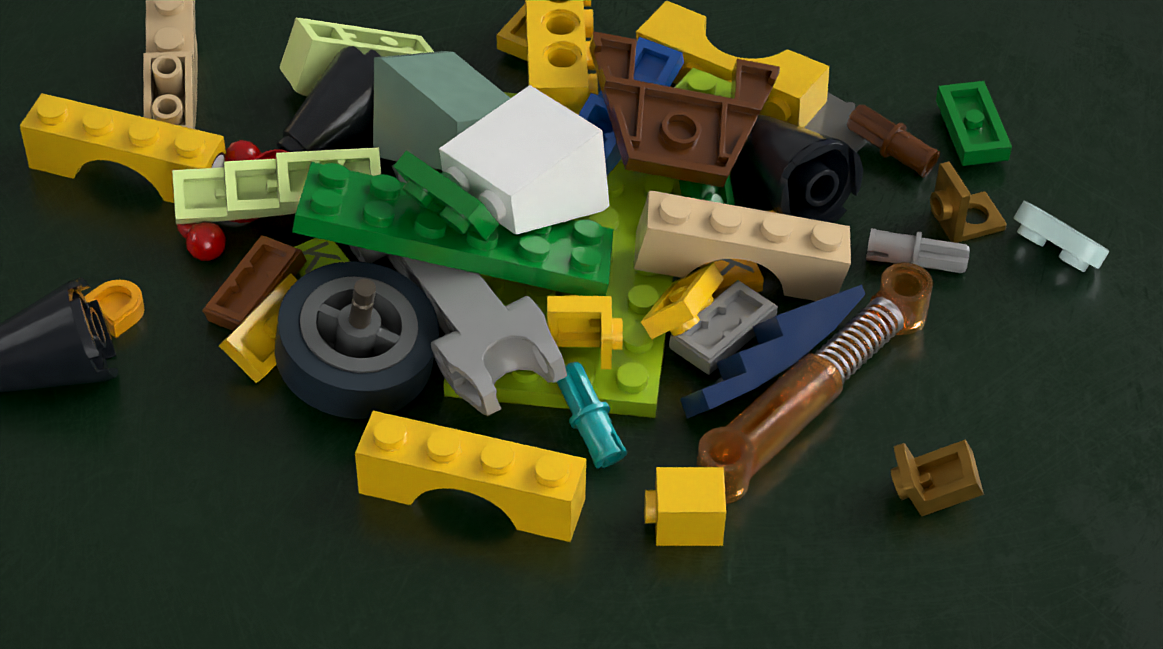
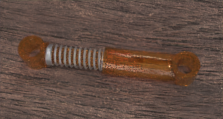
(815, 380)

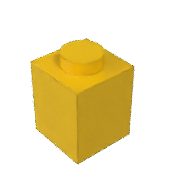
(687, 506)

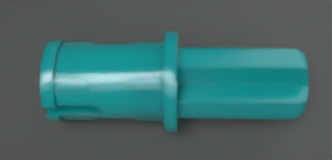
(591, 417)

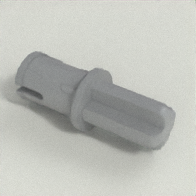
(924, 252)

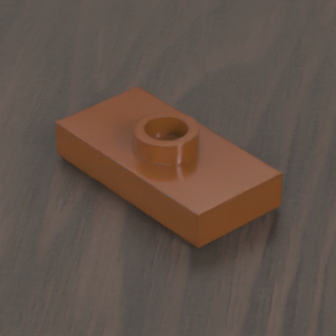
(253, 281)

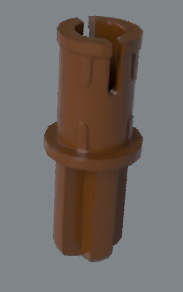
(893, 140)

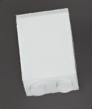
(530, 163)

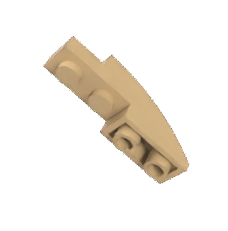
(170, 62)

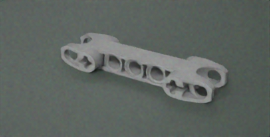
(480, 332)

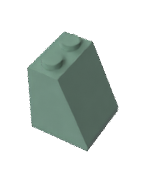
(427, 102)

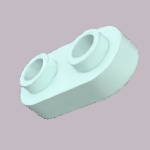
(1077, 248)

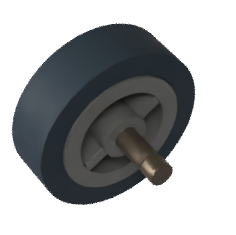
(355, 339)

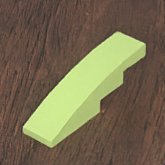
(257, 186)

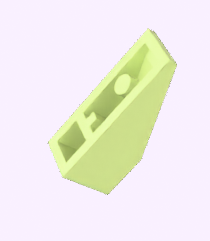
(316, 43)

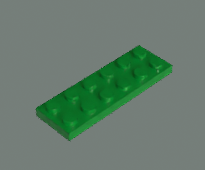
(383, 218)

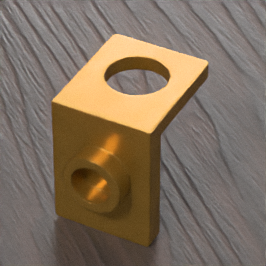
(951, 203)

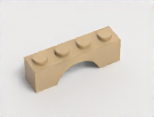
(688, 232)

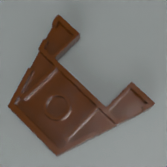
(673, 128)

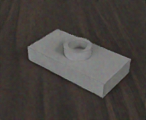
(723, 327)

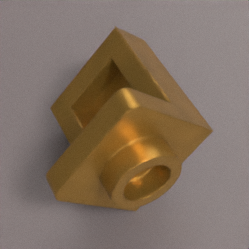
(936, 478)

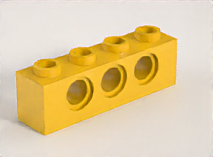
(559, 50)

